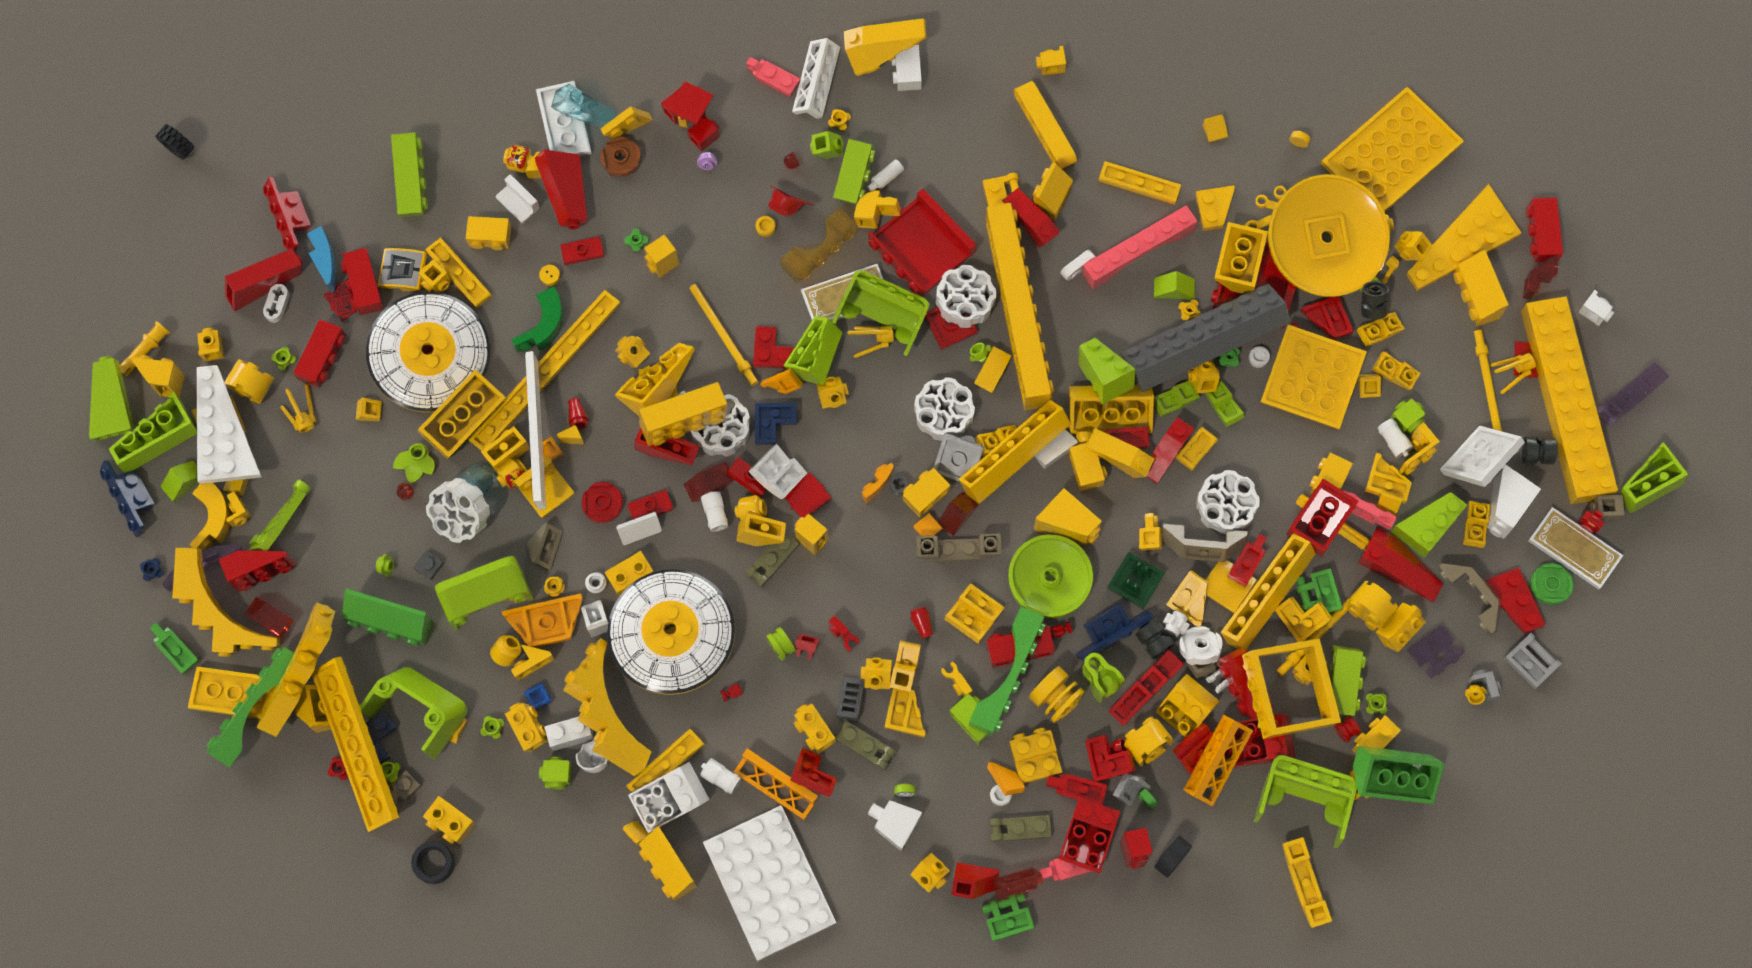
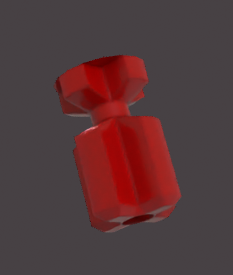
(1059, 630)
(733, 691)

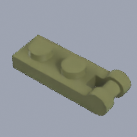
(772, 560)
(864, 745)
(1021, 828)

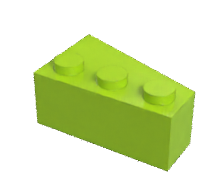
(854, 171)
(815, 351)
(1106, 370)
(1653, 480)
(1428, 525)
(1346, 678)

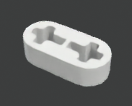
(1076, 266)
(272, 301)

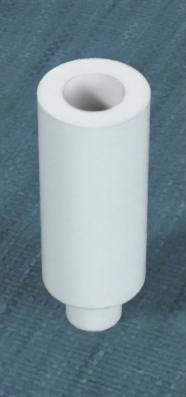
(886, 176)

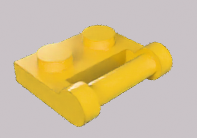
(995, 188)

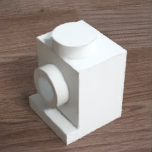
(1596, 309)

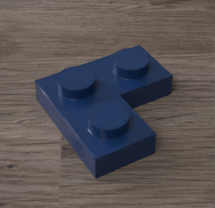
(768, 416)
(378, 728)

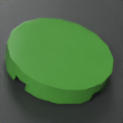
(1551, 584)

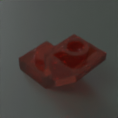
(1542, 273)
(709, 480)
(268, 617)

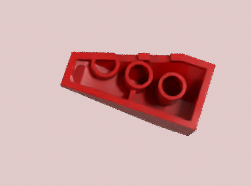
(1394, 561)

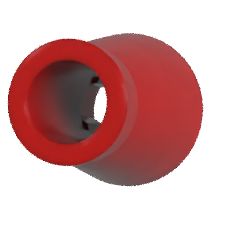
(576, 414)
(921, 620)

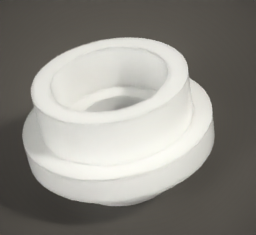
(591, 578)

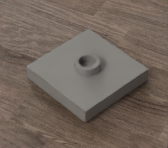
(957, 456)

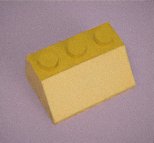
(1240, 257)
(1480, 289)
(666, 865)

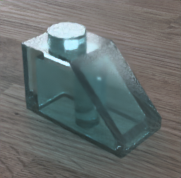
(479, 476)

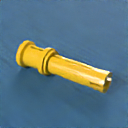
(149, 341)

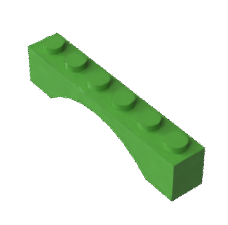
(989, 711)
(229, 741)

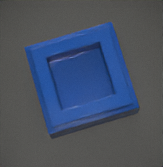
(538, 696)

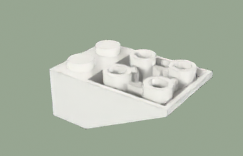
(668, 797)

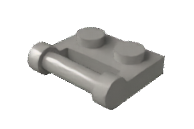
(1528, 665)

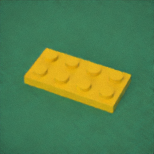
(221, 690)

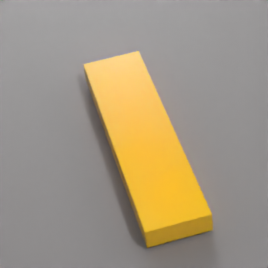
(1139, 183)
(459, 273)
(669, 760)

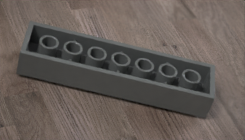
(1207, 336)

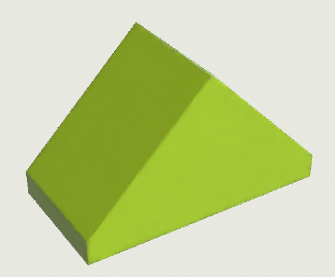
(1174, 286)
(180, 480)

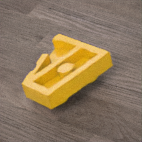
(625, 122)
(1214, 206)
(1190, 598)
(904, 713)

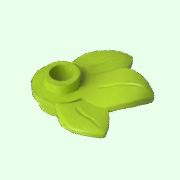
(413, 465)

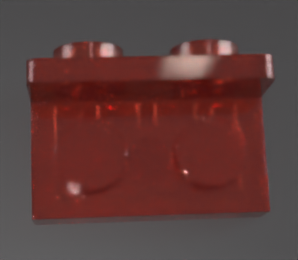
(1016, 883)

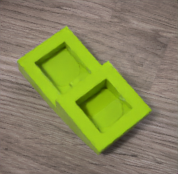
(1175, 399)
(1224, 405)

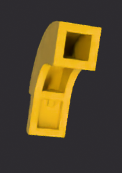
(218, 511)

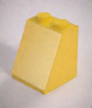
(1069, 519)

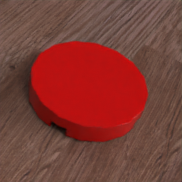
(602, 502)

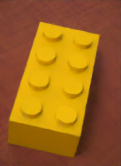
(461, 414)
(683, 414)

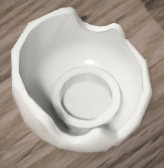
(590, 760)

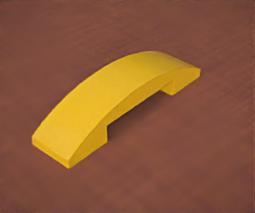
(1305, 883)

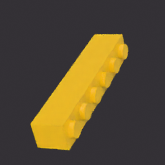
(1014, 451)
(1268, 592)

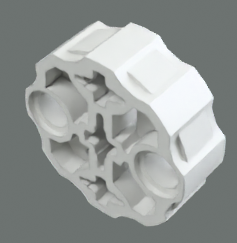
(974, 288)
(924, 408)
(732, 430)
(1214, 499)
(457, 510)

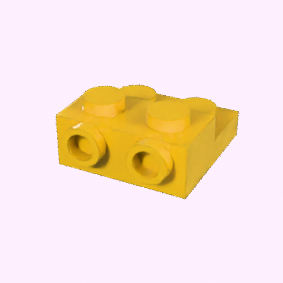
(1035, 755)

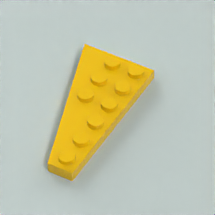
(1478, 228)

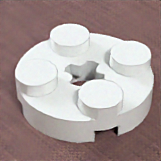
(1201, 656)

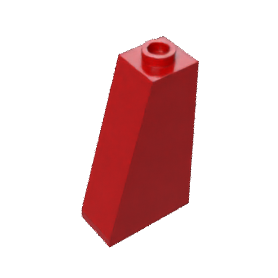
(564, 186)
(257, 279)

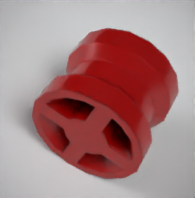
(1347, 729)

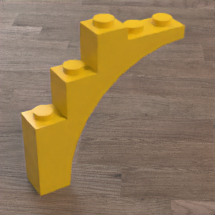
(191, 585)
(298, 671)
(597, 713)

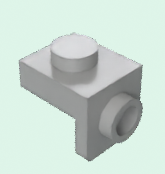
(1488, 682)
(1129, 788)

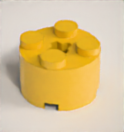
(248, 381)
(1371, 605)
(1148, 741)

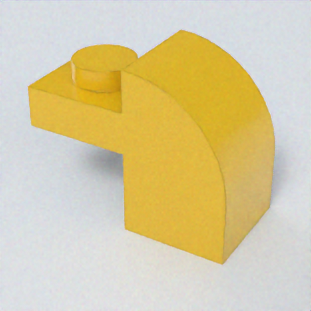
(872, 206)
(905, 666)

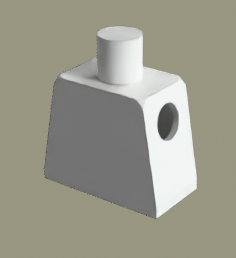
(895, 822)

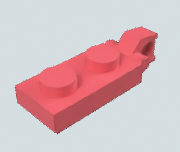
(773, 76)
(1371, 513)
(1062, 870)

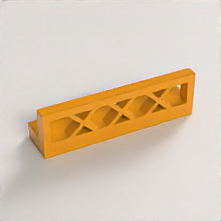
(1203, 773)
(780, 777)

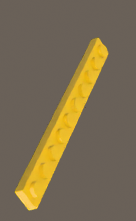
(548, 367)

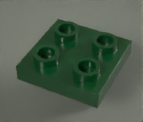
(1135, 580)

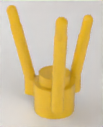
(883, 335)
(1522, 364)
(303, 421)

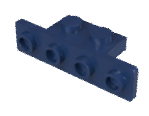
(129, 494)
(1111, 627)

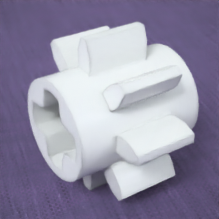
(1176, 623)

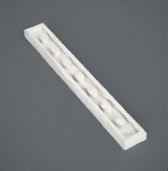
(535, 430)

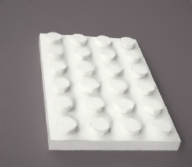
(769, 883)

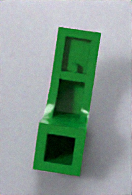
(549, 325)

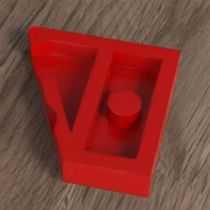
(1329, 317)

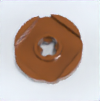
(627, 165)

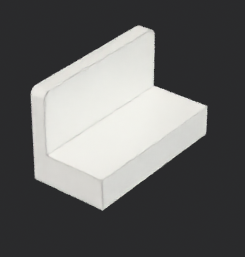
(517, 200)

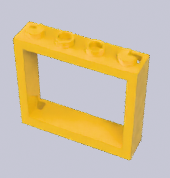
(1320, 680)

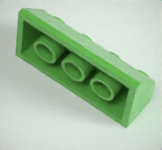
(386, 617)
(1397, 774)

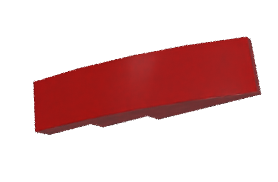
(1146, 687)

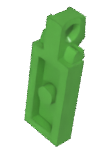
(174, 648)

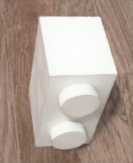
(907, 70)
(567, 734)

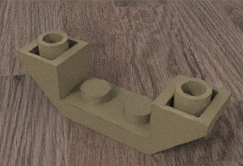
(960, 549)
(1201, 549)
(1489, 618)

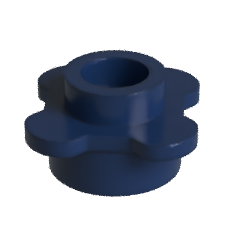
(147, 565)

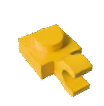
(1151, 536)
(960, 685)

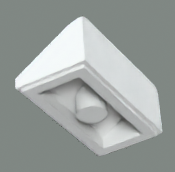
(1056, 449)
(639, 528)

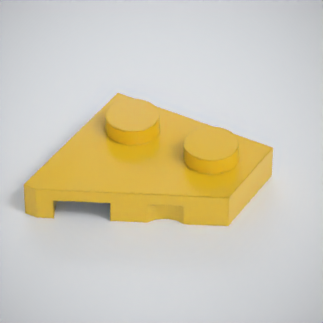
(1387, 479)

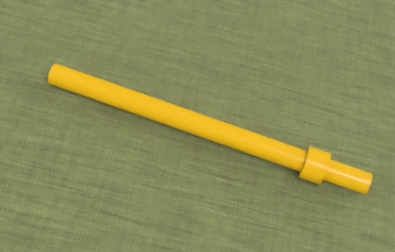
(1482, 351)
(743, 365)
(1294, 657)

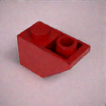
(973, 880)

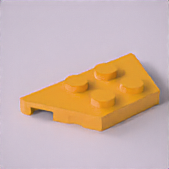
(545, 621)

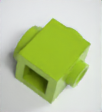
(826, 145)
(1409, 415)
(555, 773)

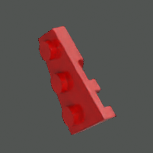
(1517, 600)

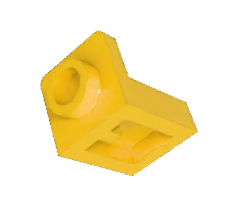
(239, 511)

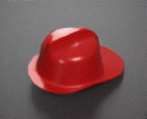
(784, 203)

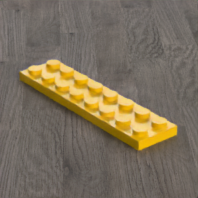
(355, 744)

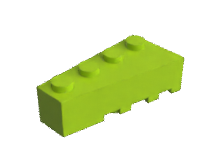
(409, 174)
(154, 435)

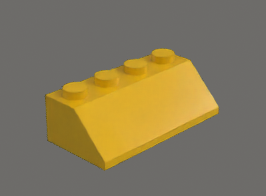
(1125, 411)

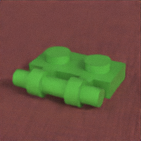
(1325, 590)
(1010, 923)

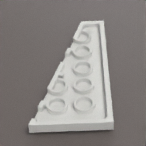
(221, 441)

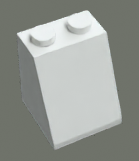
(1509, 501)

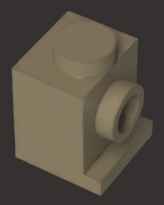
(1612, 503)

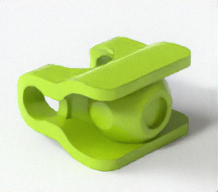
(1103, 680)

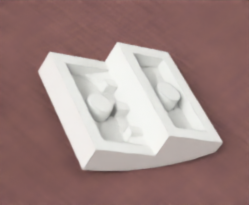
(777, 472)

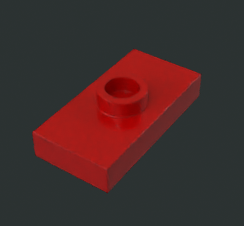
(582, 250)
(1135, 436)
(740, 473)
(657, 502)

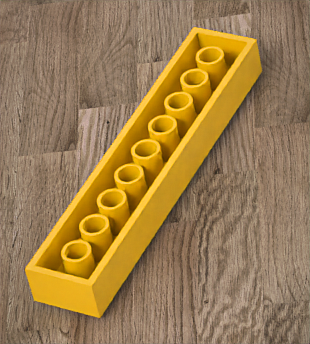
(1018, 306)
(1568, 400)

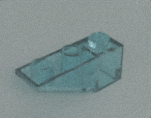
(582, 107)

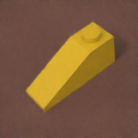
(1120, 454)

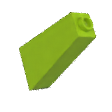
(109, 401)

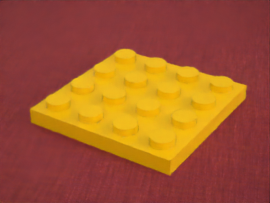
(1313, 377)

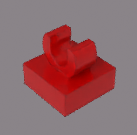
(806, 643)

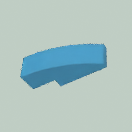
(323, 257)

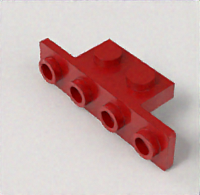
(288, 213)

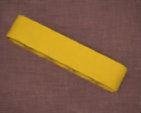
(1045, 125)

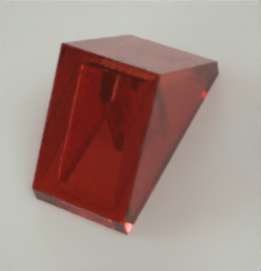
(957, 513)

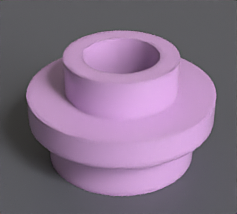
(707, 161)

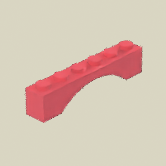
(1117, 258)

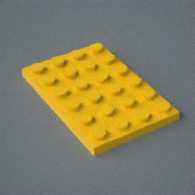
(1394, 148)

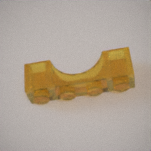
(800, 262)

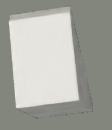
(595, 618)

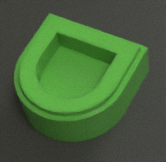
(1147, 799)

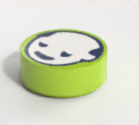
(904, 790)

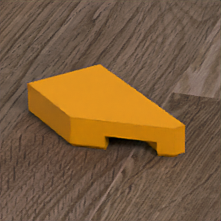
(784, 382)
(1006, 779)

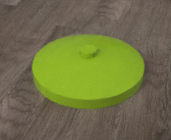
(1050, 576)

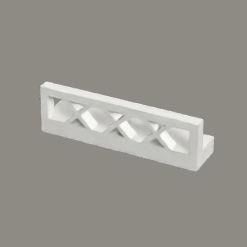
(820, 78)

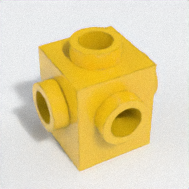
(1413, 245)
(435, 277)
(638, 352)
(1204, 377)
(832, 393)
(877, 673)
(930, 873)

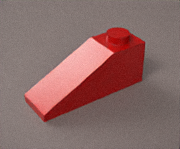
(1032, 218)
(1169, 448)
(671, 450)

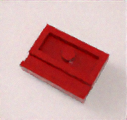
(1192, 747)

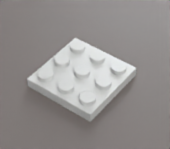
(1482, 456)

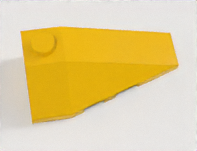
(875, 44)
(657, 381)

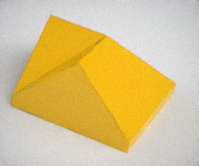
(311, 709)

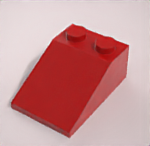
(1323, 516)

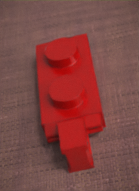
(1248, 561)
(1075, 787)

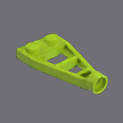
(273, 529)

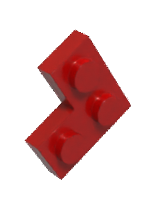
(765, 352)
(1107, 765)
(807, 775)

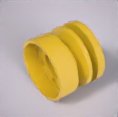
(1056, 694)

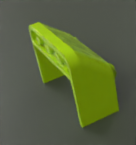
(884, 304)
(481, 589)
(445, 709)
(1313, 784)

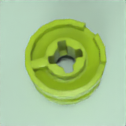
(780, 643)

